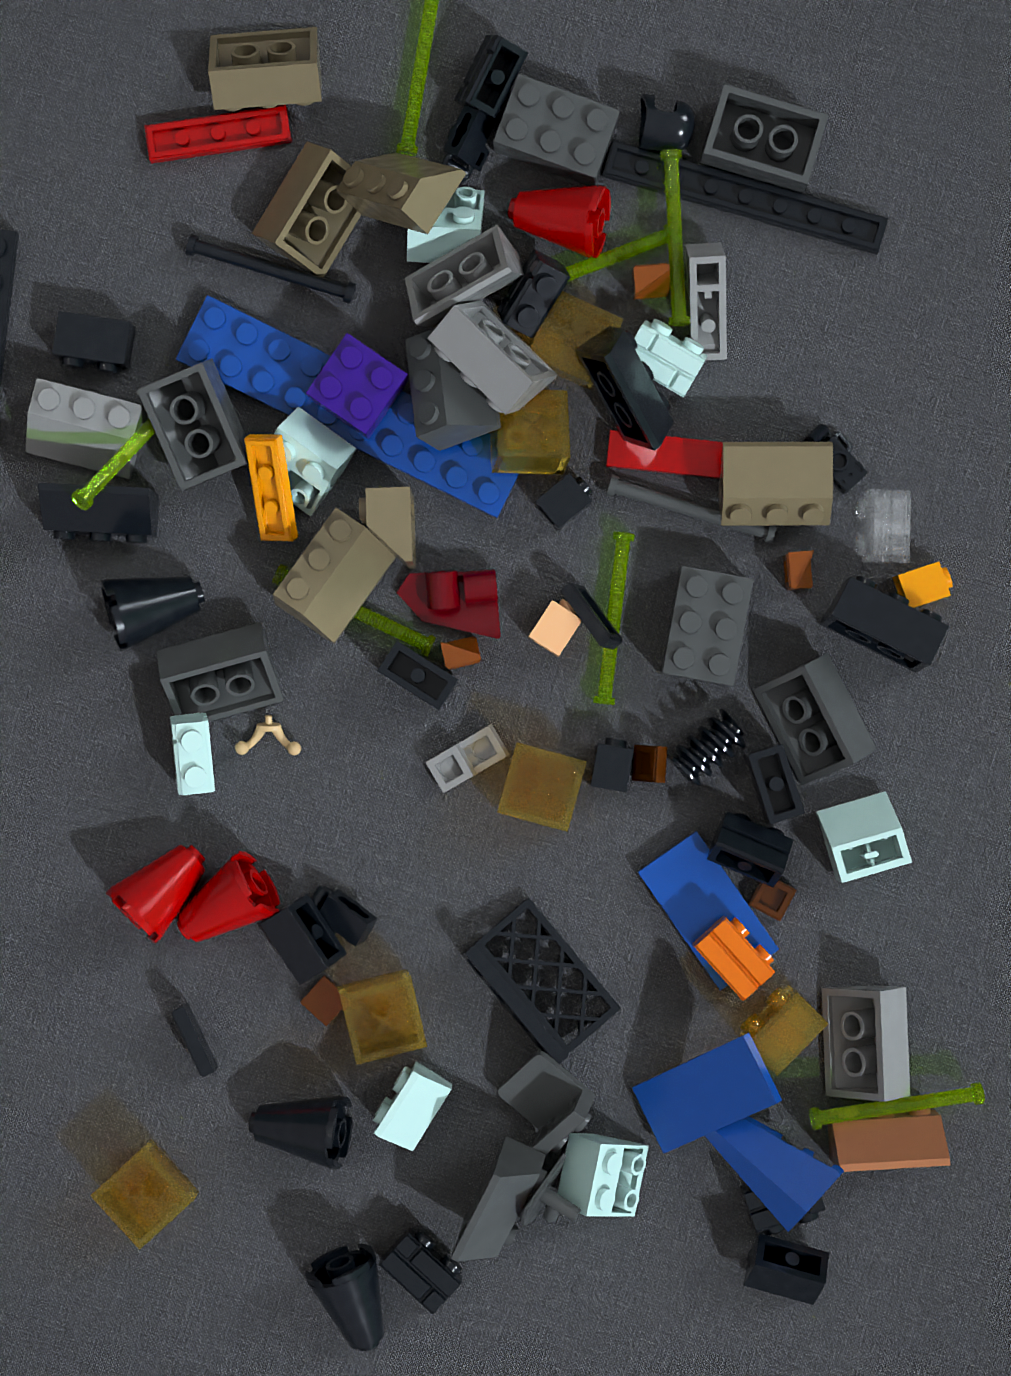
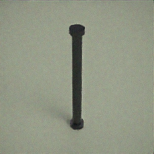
(269, 268)

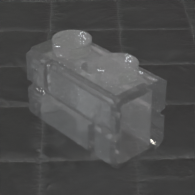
(885, 527)

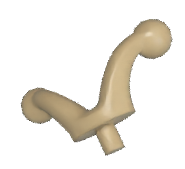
(268, 726)

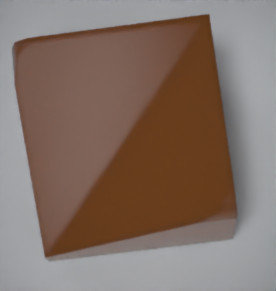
(651, 280)
(798, 570)
(461, 653)

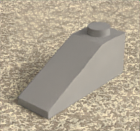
(707, 297)

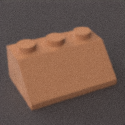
(889, 1142)

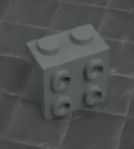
(549, 1100)

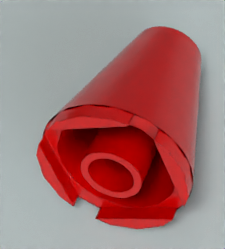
(565, 216)
(158, 890)
(229, 900)

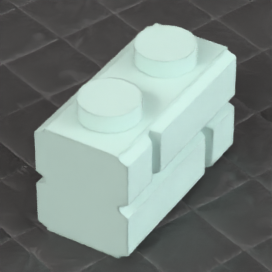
(670, 359)
(192, 753)

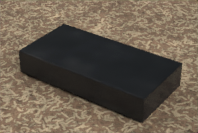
(592, 616)
(194, 1040)

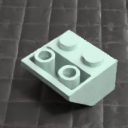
(455, 226)
(313, 458)
(863, 837)
(412, 1107)
(602, 1174)

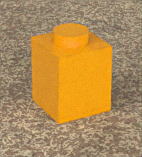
(924, 584)

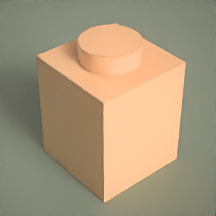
(555, 627)

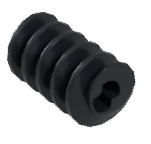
(708, 748)

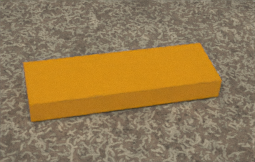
(271, 487)

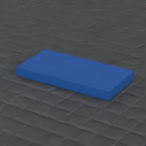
(699, 894)
(707, 1093)

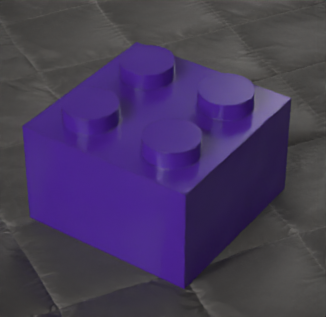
(357, 386)

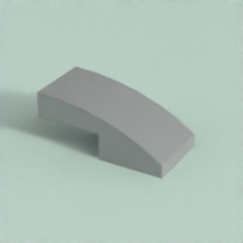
(467, 758)

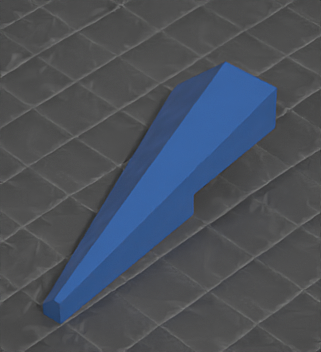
(777, 1172)

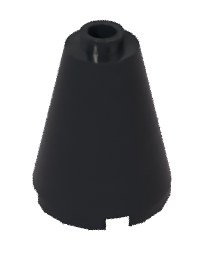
(148, 605)
(306, 1128)
(350, 1293)

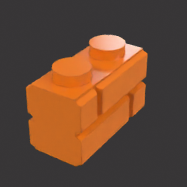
(734, 956)

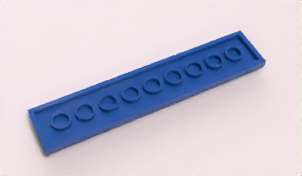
(281, 370)

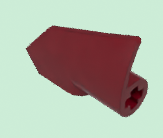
(455, 599)

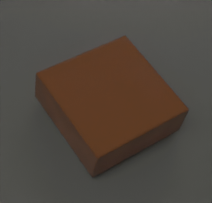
(649, 763)
(772, 900)
(323, 1000)

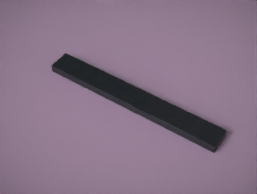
(749, 198)

